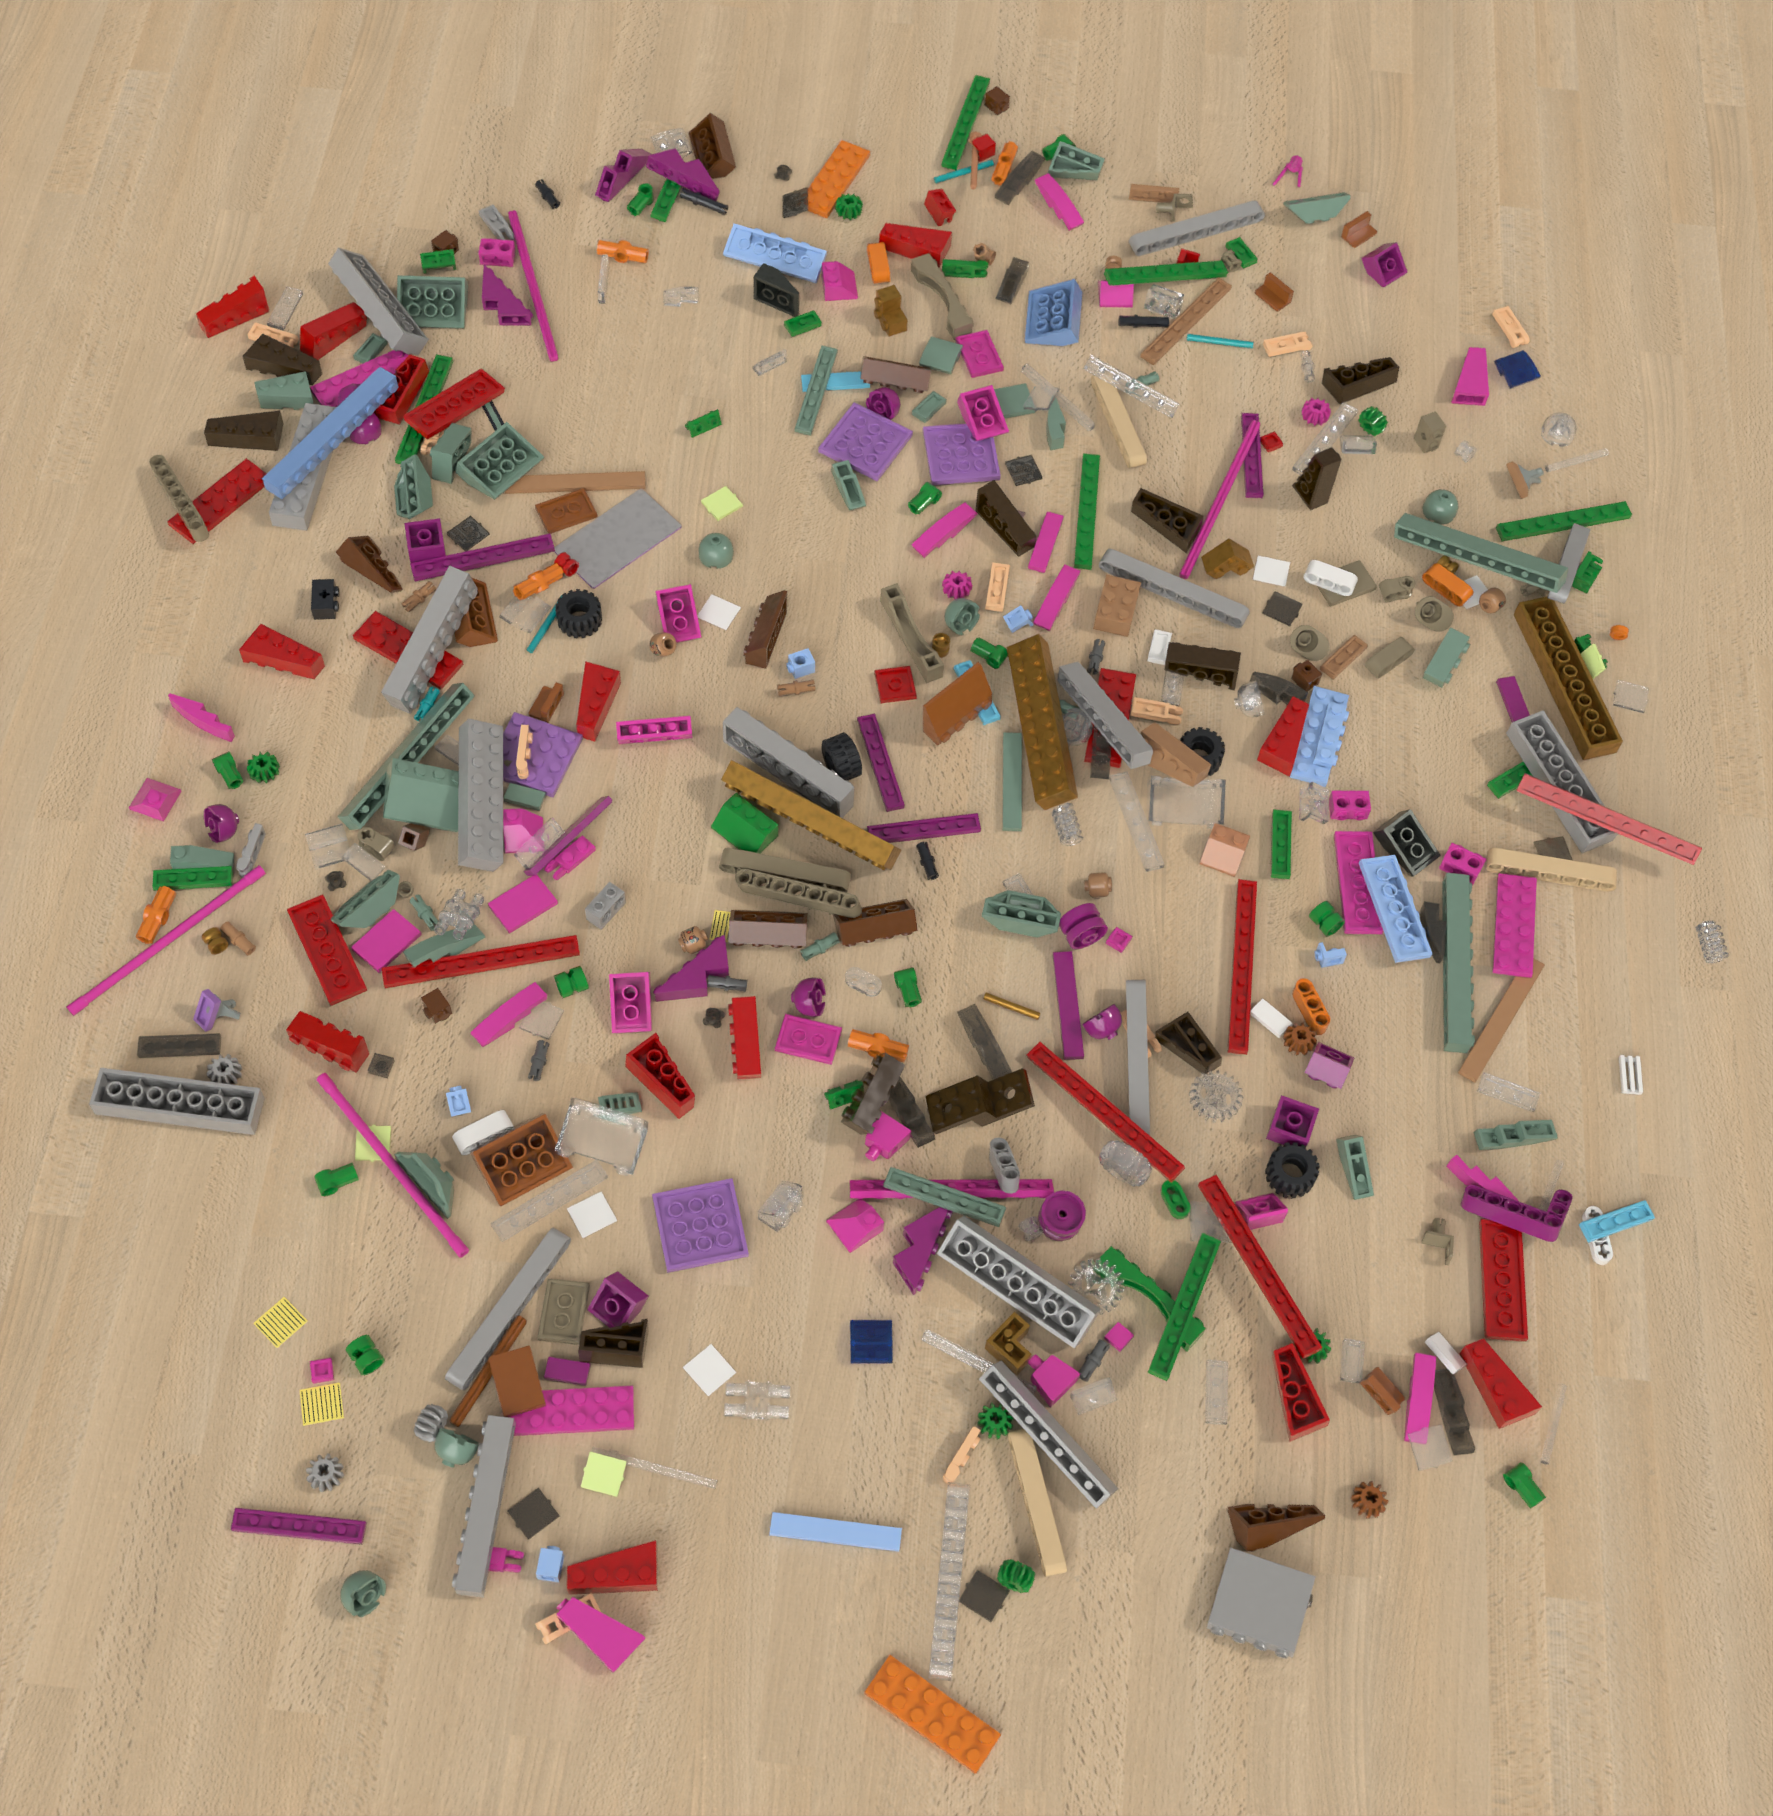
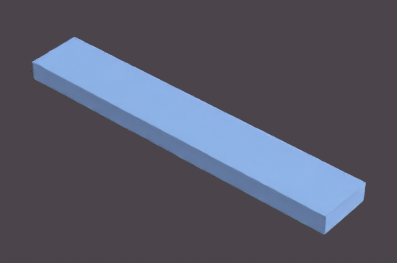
(835, 1531)

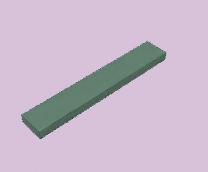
(816, 390)
(1012, 782)
(944, 1196)

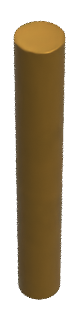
(1012, 1006)

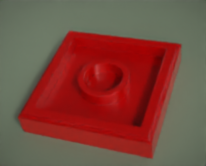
(895, 684)

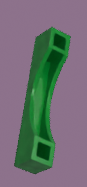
(1147, 1286)

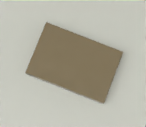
(1364, 584)
(563, 1311)

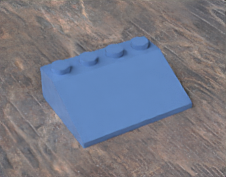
(1054, 314)

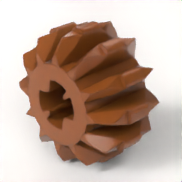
(1294, 1043)
(1370, 1492)

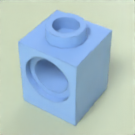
(801, 657)
(550, 1564)

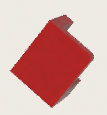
(986, 147)
(1187, 256)

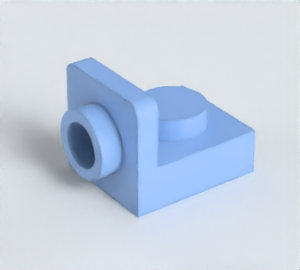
(1018, 618)
(1330, 957)
(458, 1101)

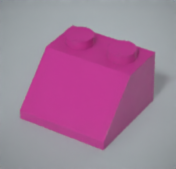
(838, 282)

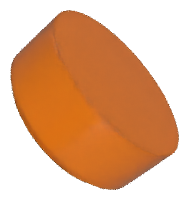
(1619, 632)

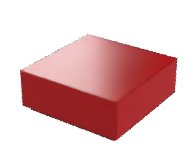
(1271, 441)

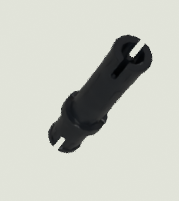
(706, 202)
(1143, 321)

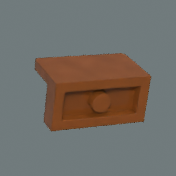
(1358, 230)
(1275, 292)
(547, 702)
(1383, 1391)

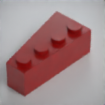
(916, 241)
(234, 308)
(331, 330)
(409, 377)
(278, 651)
(597, 695)
(1283, 741)
(745, 1037)
(328, 1041)
(660, 1075)
(1498, 1385)
(1298, 1397)
(616, 1572)

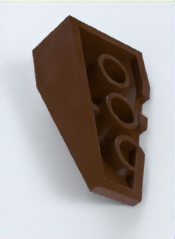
(364, 557)
(1263, 1527)

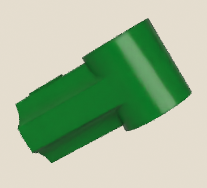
(1049, 151)
(641, 199)
(927, 495)
(992, 654)
(227, 768)
(907, 982)
(331, 1180)
(1520, 1479)

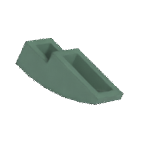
(1055, 427)
(848, 485)

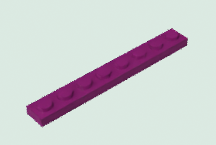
(483, 557)

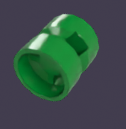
(1325, 917)
(571, 982)
(364, 1353)

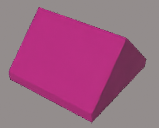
(1115, 295)
(1262, 1211)

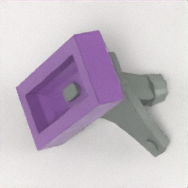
(212, 1007)

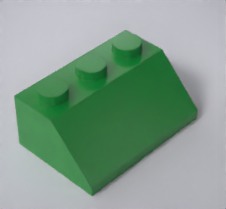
(745, 825)

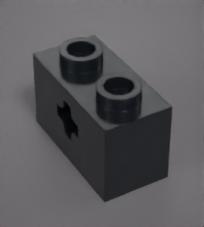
(324, 599)

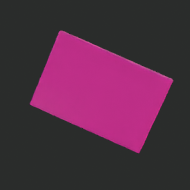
(979, 354)
(522, 903)
(386, 940)
(808, 1039)

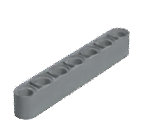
(1571, 558)

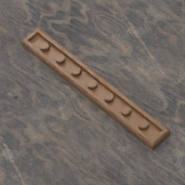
(1186, 321)
(574, 482)
(1498, 1024)

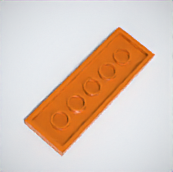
(835, 177)
(932, 1714)

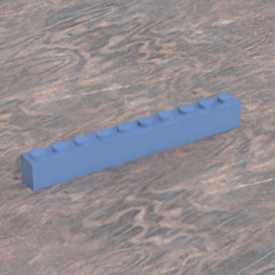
(330, 433)

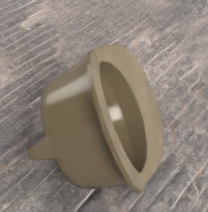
(1434, 614)
(1309, 643)

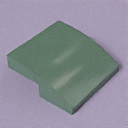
(940, 355)

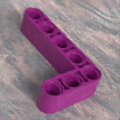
(1517, 1214)

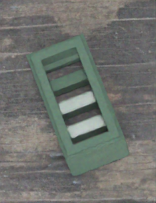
(611, 1099)

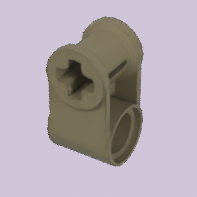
(1395, 588)
(375, 843)

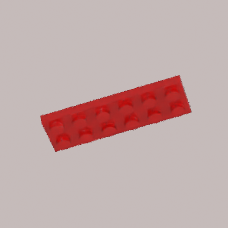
(454, 403)
(223, 497)
(390, 640)
(1120, 689)
(327, 950)
(1503, 1282)

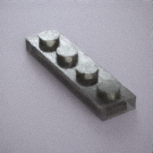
(179, 1045)

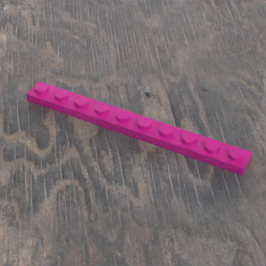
(978, 1187)

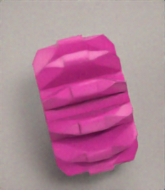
(1316, 411)
(957, 585)

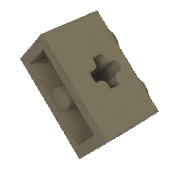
(1429, 432)

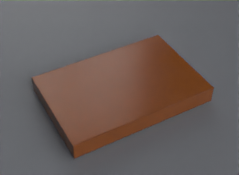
(566, 511)
(517, 1381)

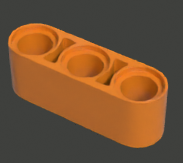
(878, 262)
(1447, 584)
(1312, 998)

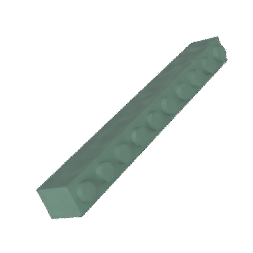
(1481, 552)
(411, 749)
(1457, 964)

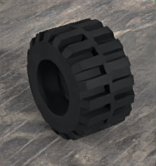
(578, 625)
(1208, 742)
(842, 756)
(1299, 1157)

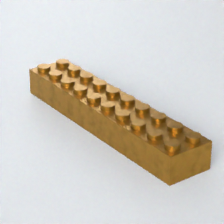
(1567, 678)
(1042, 722)
(807, 813)

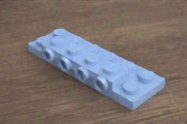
(784, 254)
(1320, 736)
(1395, 908)

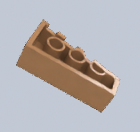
(1174, 757)

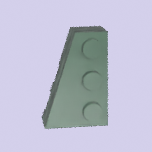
(1075, 163)
(284, 391)
(449, 450)
(1447, 658)

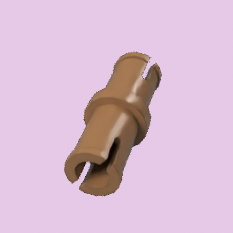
(418, 596)
(796, 687)
(237, 938)

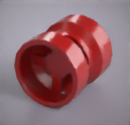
(567, 564)

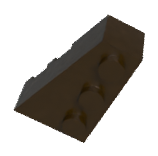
(1189, 1043)
(615, 1345)

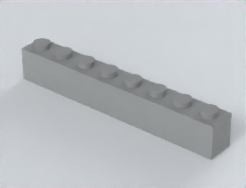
(1105, 715)
(1048, 1434)
(485, 1506)

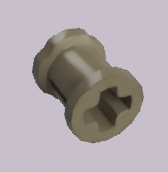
(1227, 260)

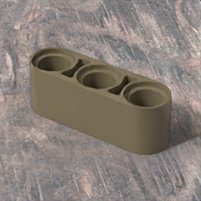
(1389, 657)

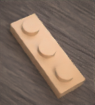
(997, 587)

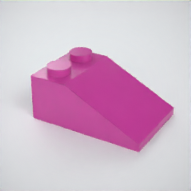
(982, 413)
(678, 613)
(630, 1002)

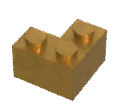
(889, 310)
(1227, 557)
(1005, 1343)

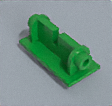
(704, 423)
(839, 1097)

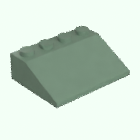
(434, 300)
(498, 461)
(421, 795)

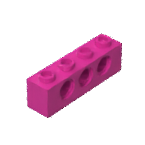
(654, 730)

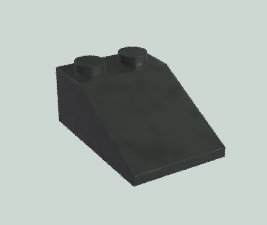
(775, 290)
(1408, 841)

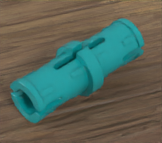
(427, 703)

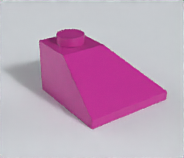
(155, 799)
(519, 827)
(856, 1224)

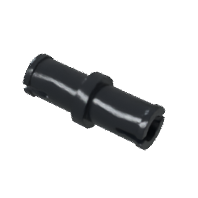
(547, 194)
(927, 861)

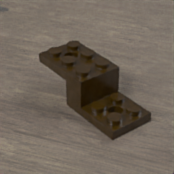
(979, 1101)

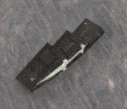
(1019, 177)
(1100, 756)
(984, 1041)
(910, 1114)
(1453, 1413)

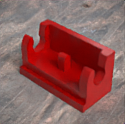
(939, 206)

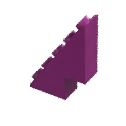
(687, 174)
(616, 176)
(499, 297)
(691, 979)
(922, 1238)

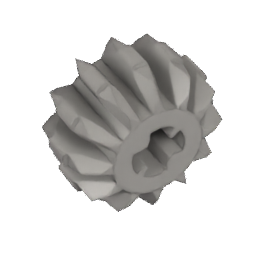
(229, 1064)
(429, 1422)
(325, 1464)

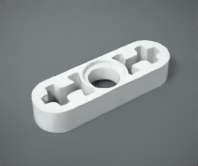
(1595, 1245)

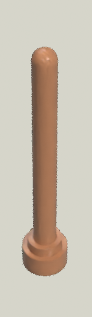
(974, 163)

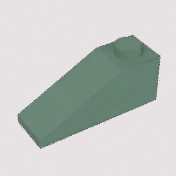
(199, 857)
(1355, 1165)

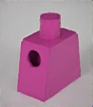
(886, 1138)
(1052, 1378)

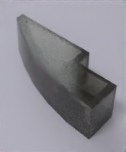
(1013, 280)
(1277, 688)
(1434, 929)

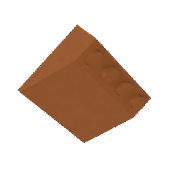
(956, 705)
(520, 1159)

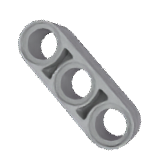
(1004, 1165)

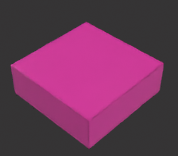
(1118, 939)
(1119, 1336)
(322, 1370)

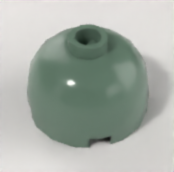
(1440, 506)
(716, 550)
(961, 615)
(454, 1447)
(361, 1592)

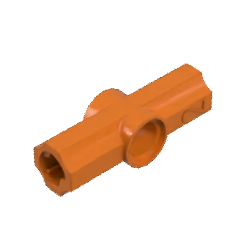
(1004, 163)
(623, 251)
(538, 581)
(155, 915)
(877, 1044)

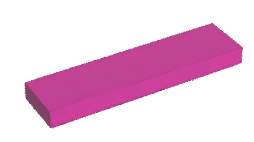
(1045, 542)

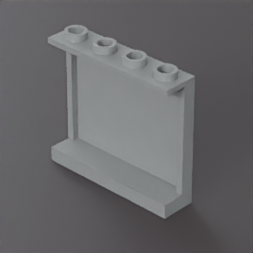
(1261, 1603)

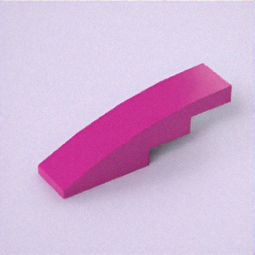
(1058, 199)
(943, 529)
(1056, 597)
(197, 714)
(508, 1014)
(1477, 1177)
(1420, 1394)

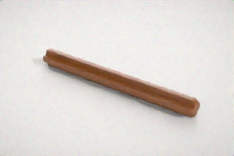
(486, 1372)

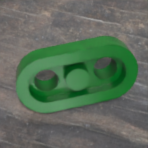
(1175, 1200)

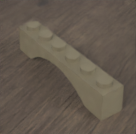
(927, 273)
(922, 654)

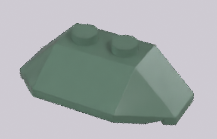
(1318, 207)
(412, 488)
(369, 902)
(1021, 914)
(430, 1178)

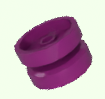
(1083, 926)
(1073, 1213)

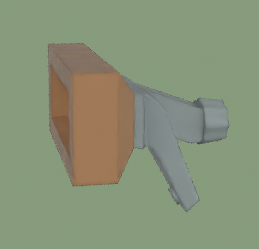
(1523, 478)

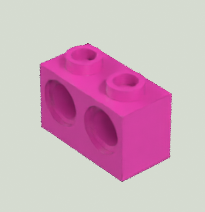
(497, 252)
(1349, 801)
(1461, 863)

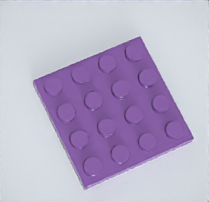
(866, 441)
(958, 457)
(550, 753)
(700, 1225)

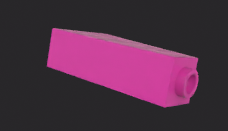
(1473, 380)
(600, 1633)

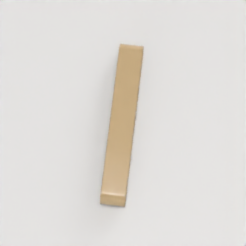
(1119, 422)
(1552, 869)
(1037, 1503)

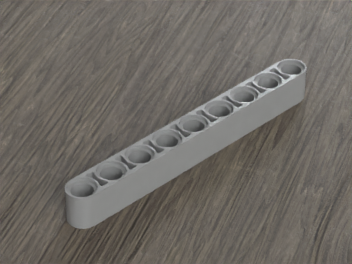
(1196, 228)
(1175, 588)
(1137, 1053)
(507, 1308)

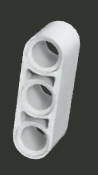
(1330, 578)
(482, 1131)

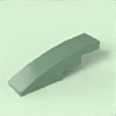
(441, 945)
(1515, 1135)

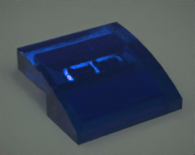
(1517, 369)
(871, 1342)

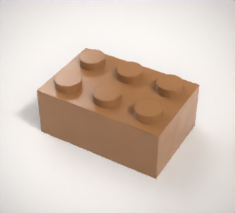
(1117, 605)

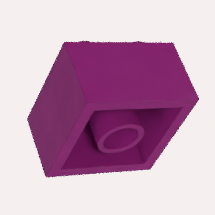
(425, 540)
(1292, 1122)

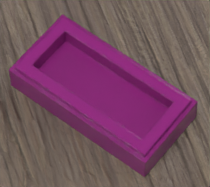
(567, 1371)

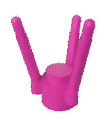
(1294, 166)

